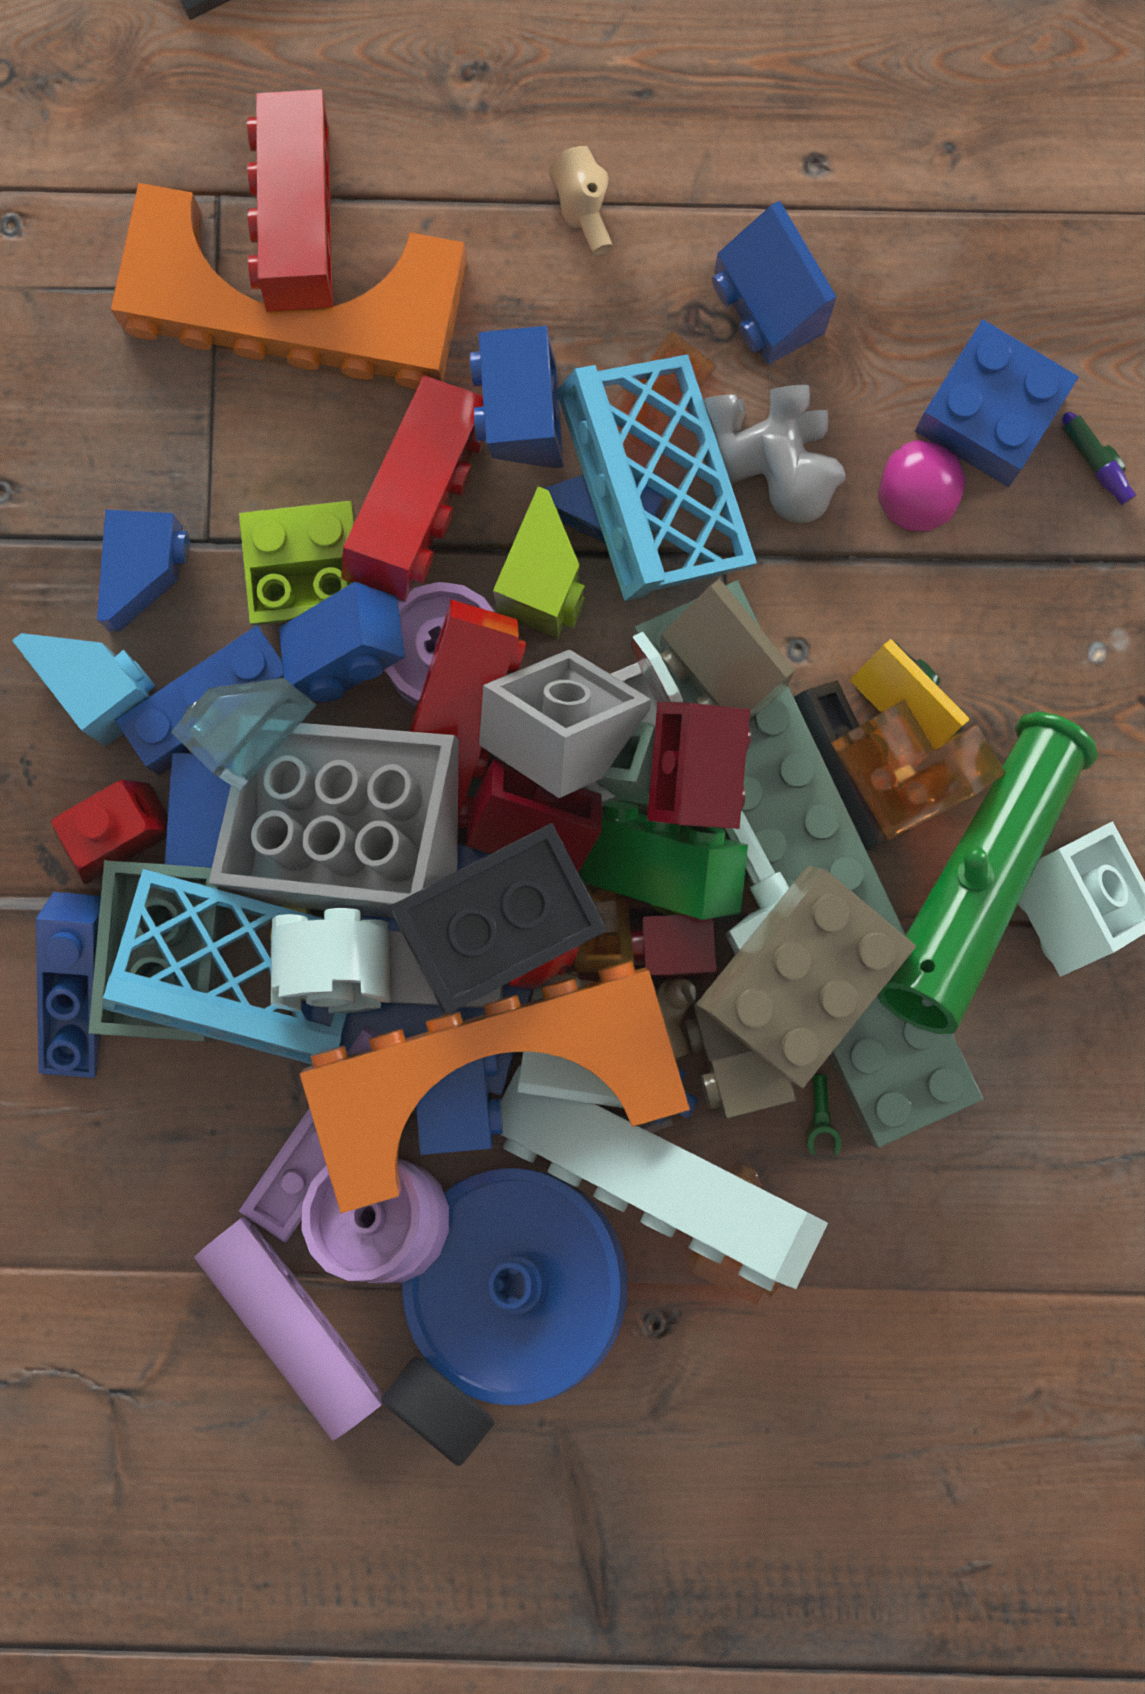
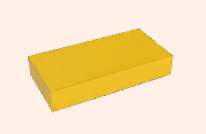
(894, 677)

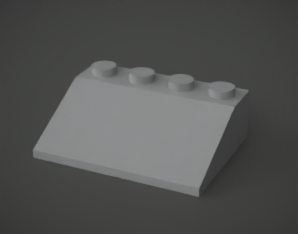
(343, 820)

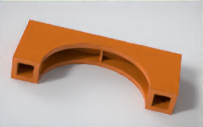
(390, 331)
(368, 1096)

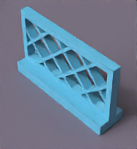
(612, 475)
(207, 1012)

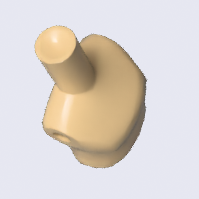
(581, 194)

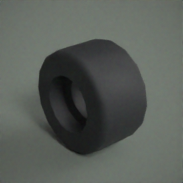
(437, 1410)

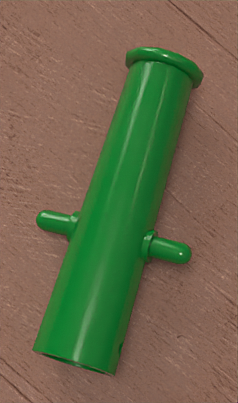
(988, 874)

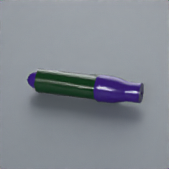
(1103, 460)

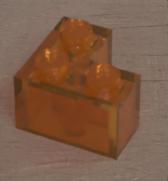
(907, 777)

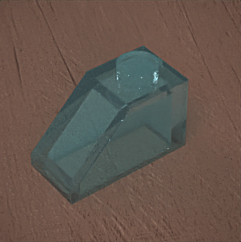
(241, 726)

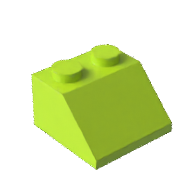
(541, 572)

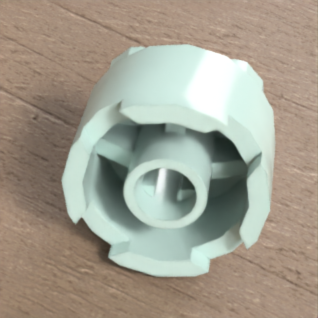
(330, 962)

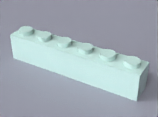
(665, 1182)

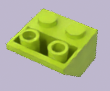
(293, 558)

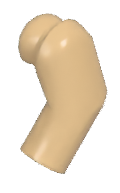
(674, 999)

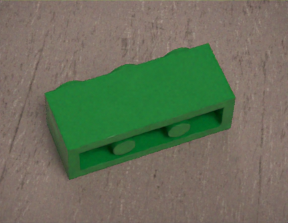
(667, 863)

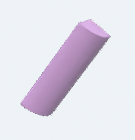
(290, 1328)

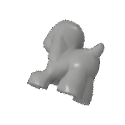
(797, 479)

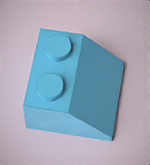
(88, 681)

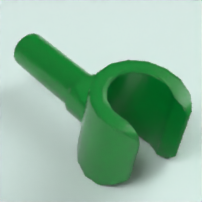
(821, 1117)

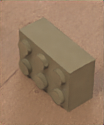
(806, 975)

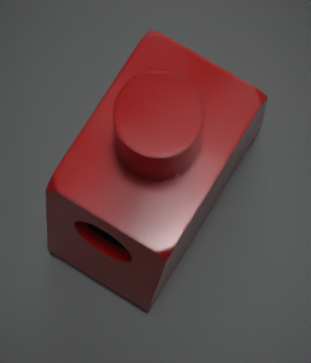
(111, 827)

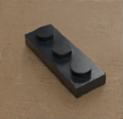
(827, 719)

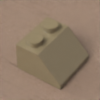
(724, 653)

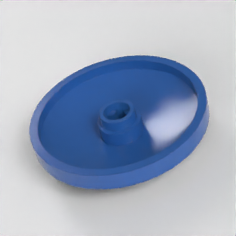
(520, 1290)

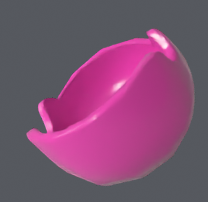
(921, 486)

